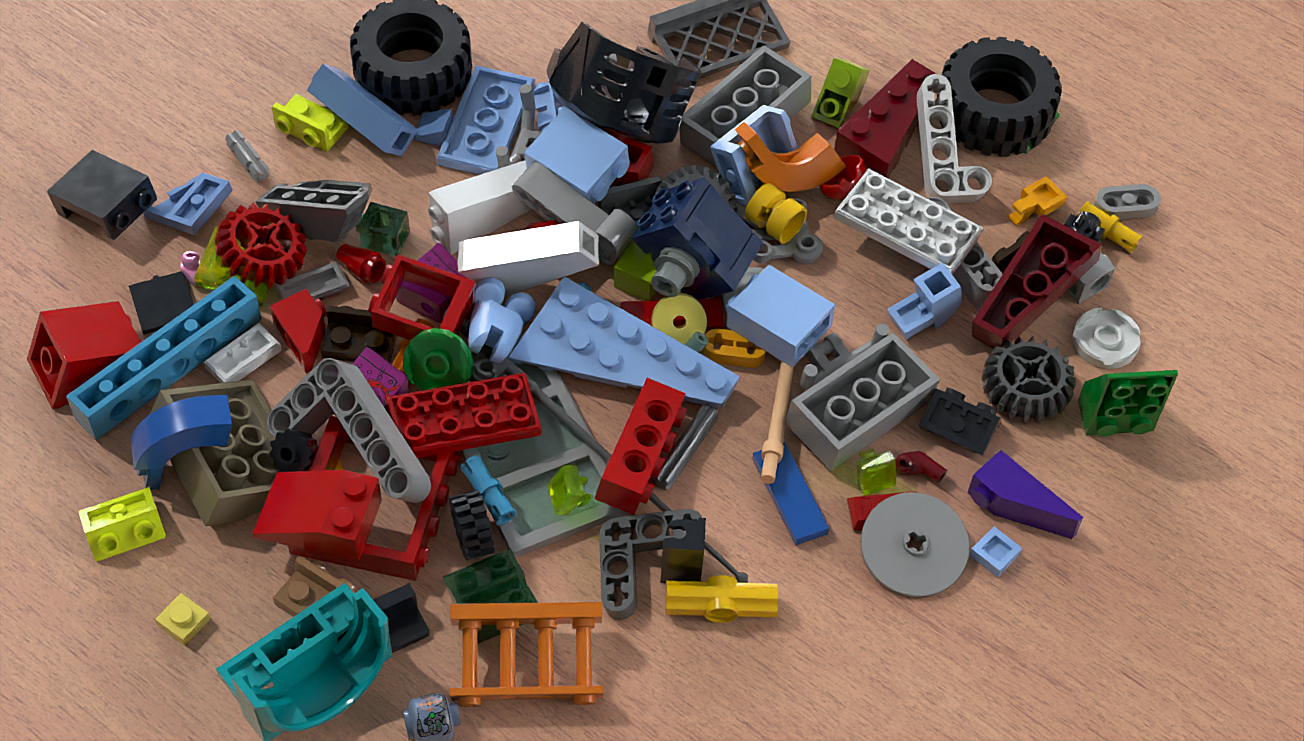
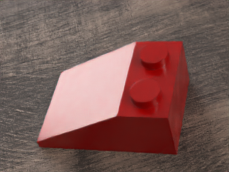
(321, 511)

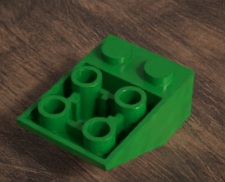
(1125, 401)

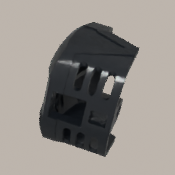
(635, 101)

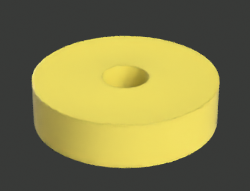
(684, 306)

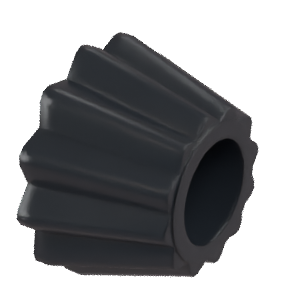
(293, 450)

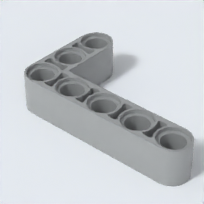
(345, 391)

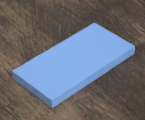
(483, 121)

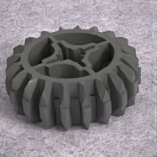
(1028, 396)

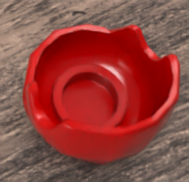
(844, 181)

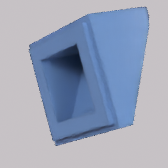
(434, 127)

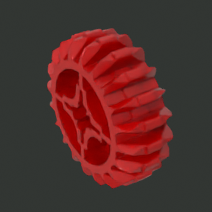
(262, 229)

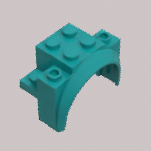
(307, 668)

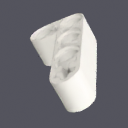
(945, 140)

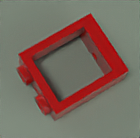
(426, 276)

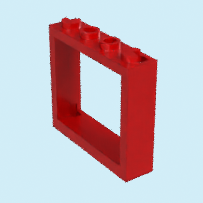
(378, 558)

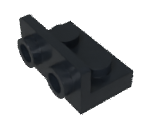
(960, 421)

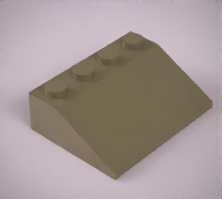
(232, 478)

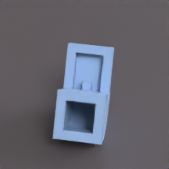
(933, 303)

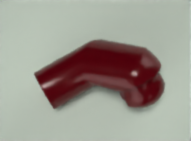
(919, 463)

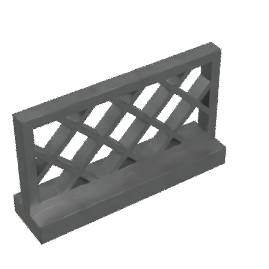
(703, 14)

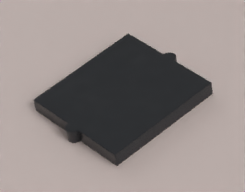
(160, 300)

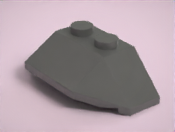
(321, 207)

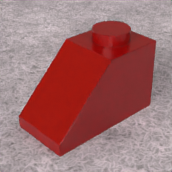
(301, 326)

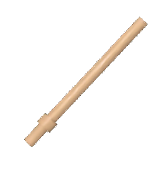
(773, 448)

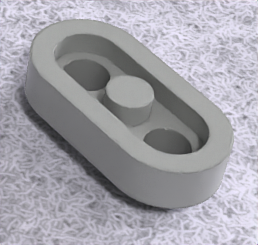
(1125, 201)

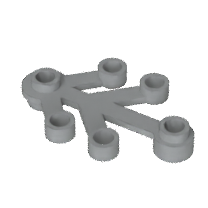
(794, 247)

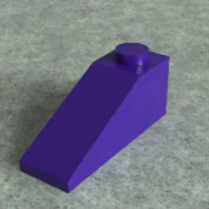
(1019, 497)

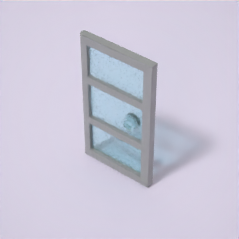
(532, 462)

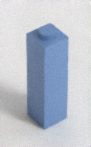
(362, 110)

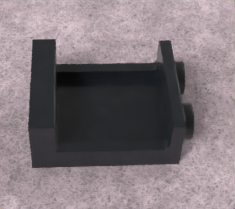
(103, 193)

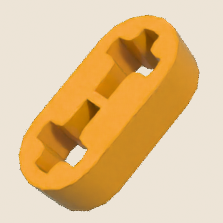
(732, 349)

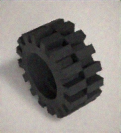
(472, 525)

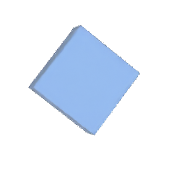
(995, 551)

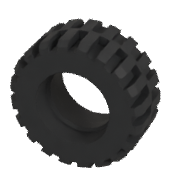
(407, 26)
(1007, 68)

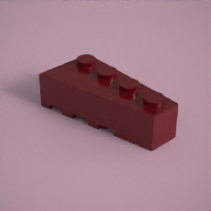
(885, 122)
(1036, 277)

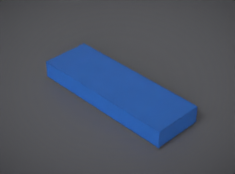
(794, 500)

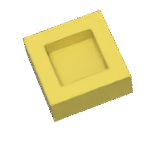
(182, 619)

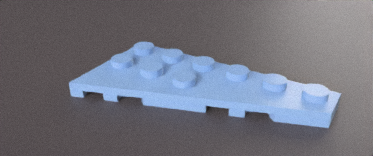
(610, 346)

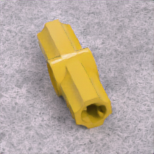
(721, 599)

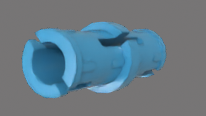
(489, 489)

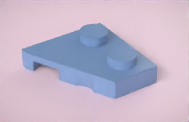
(191, 204)

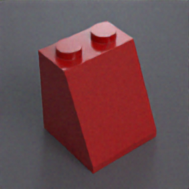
(76, 345)

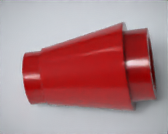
(362, 262)

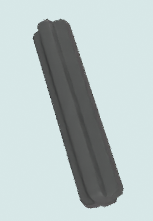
(686, 446)

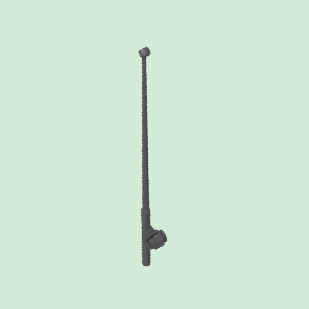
(487, 369)

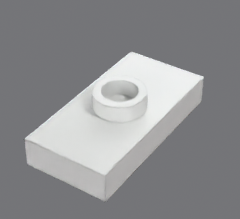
(243, 355)

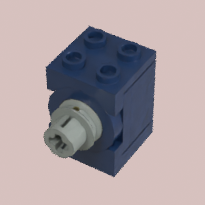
(695, 241)

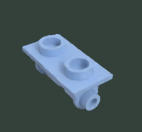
(546, 100)

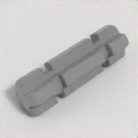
(247, 156)

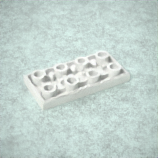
(908, 222)

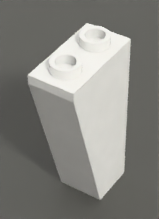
(475, 206)
(529, 256)

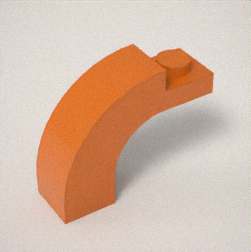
(790, 171)

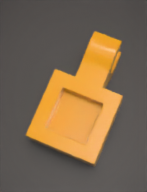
(1038, 197)

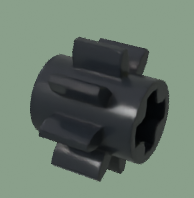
(1086, 224)

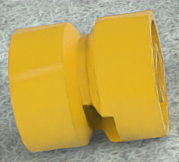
(779, 215)

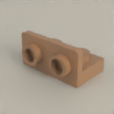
(307, 586)

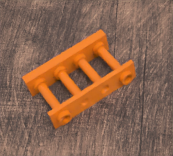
(507, 620)

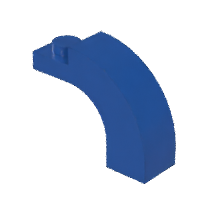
(176, 428)

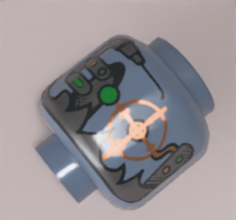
(431, 718)

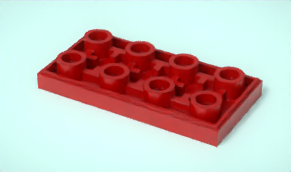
(466, 415)

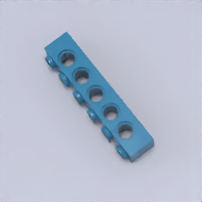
(164, 357)

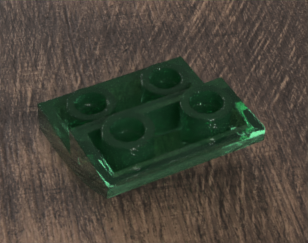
(490, 581)

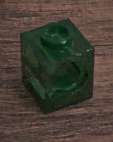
(383, 229)

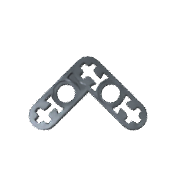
(625, 551)

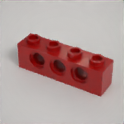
(640, 446)

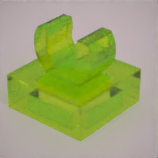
(875, 471)
(567, 490)

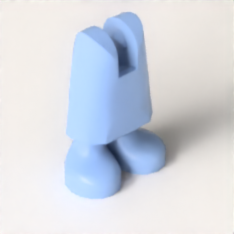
(498, 324)

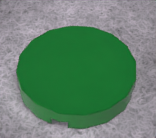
(437, 359)

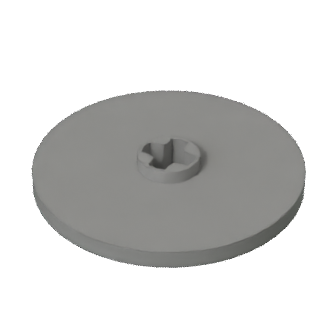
(905, 569)

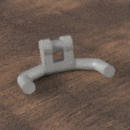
(526, 134)
(820, 365)

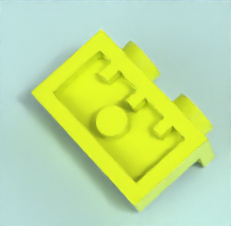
(309, 122)
(122, 524)

